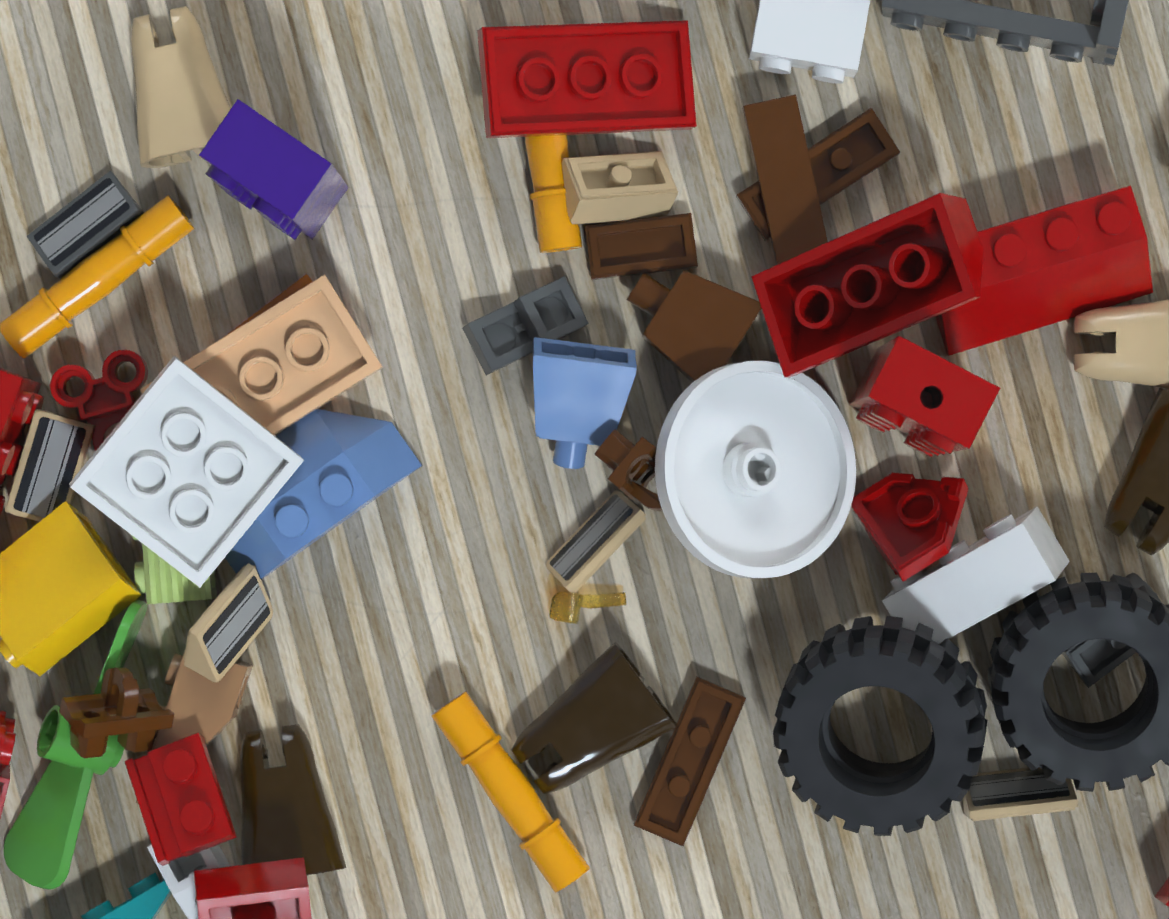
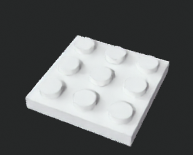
(186, 471)

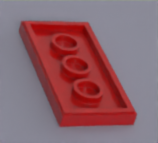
(586, 78)

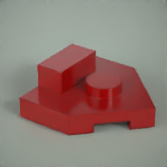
(911, 519)

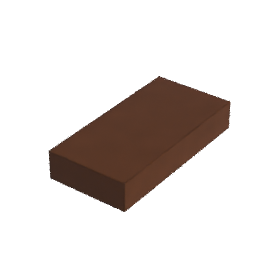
(641, 246)

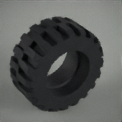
(1038, 636)
(869, 790)

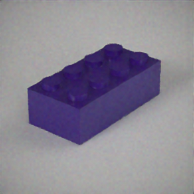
(272, 172)

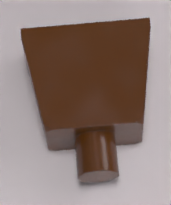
(694, 322)

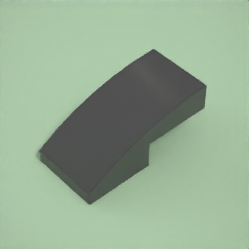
(510, 331)

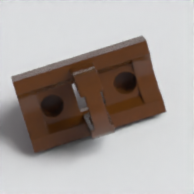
(631, 467)
(135, 720)

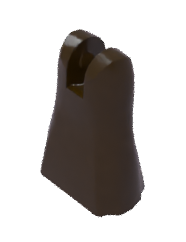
(1146, 481)
(595, 721)
(286, 806)

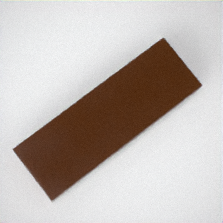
(835, 163)
(785, 176)
(689, 761)

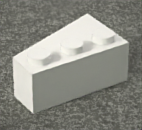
(980, 578)

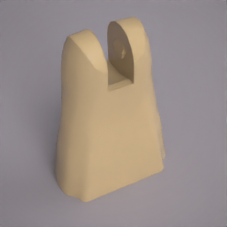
(175, 91)
(1140, 343)

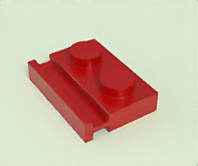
(180, 799)

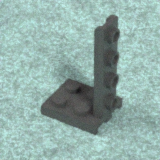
(1017, 29)

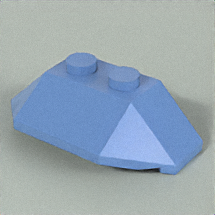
(343, 470)

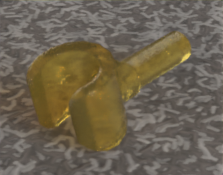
(567, 605)

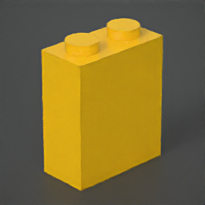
(58, 589)

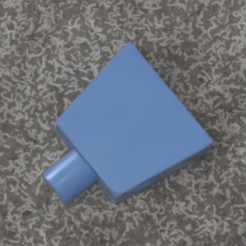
(579, 394)

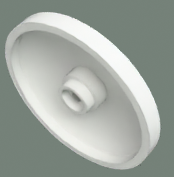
(755, 470)

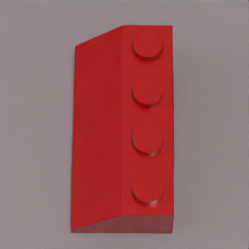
(1053, 269)
(871, 282)

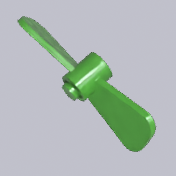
(47, 828)

